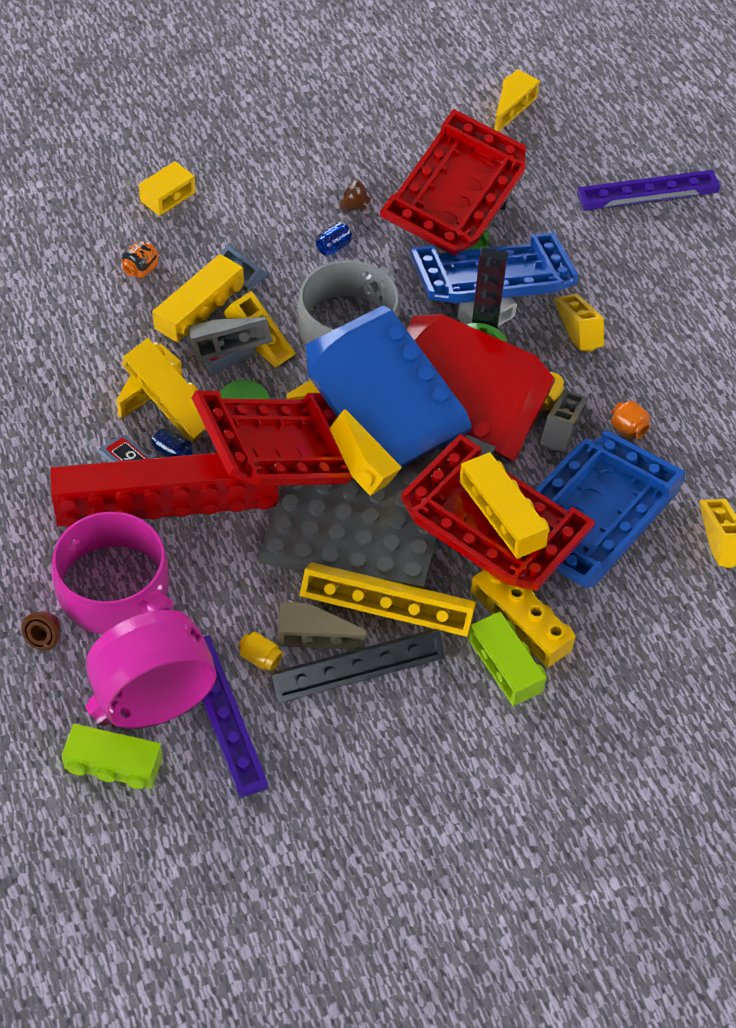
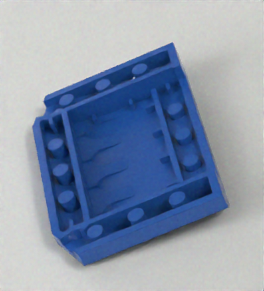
(530, 270)
(386, 386)
(616, 488)

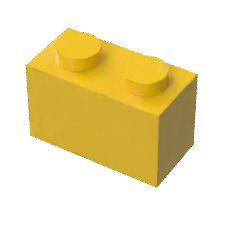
(167, 188)

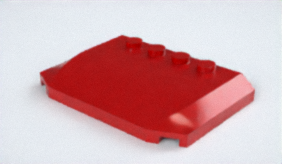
(457, 184)
(489, 377)
(274, 439)
(449, 513)

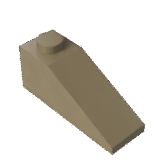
(314, 628)

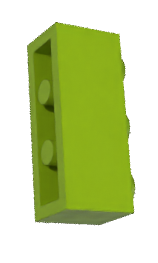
(507, 658)
(112, 756)

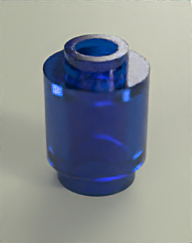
(334, 239)
(171, 443)

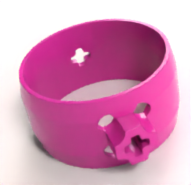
(103, 531)
(153, 666)

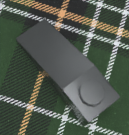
(228, 336)
(563, 421)

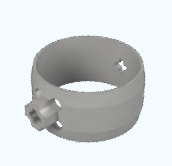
(343, 279)

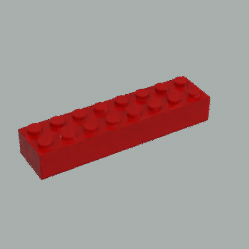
(153, 489)

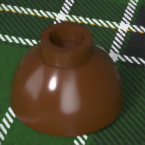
(355, 197)
(41, 630)

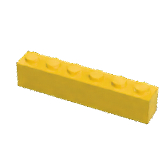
(388, 599)

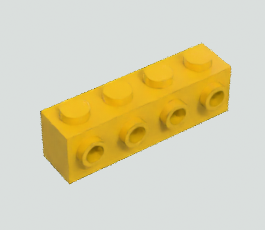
(198, 298)
(165, 387)
(504, 505)
(532, 619)

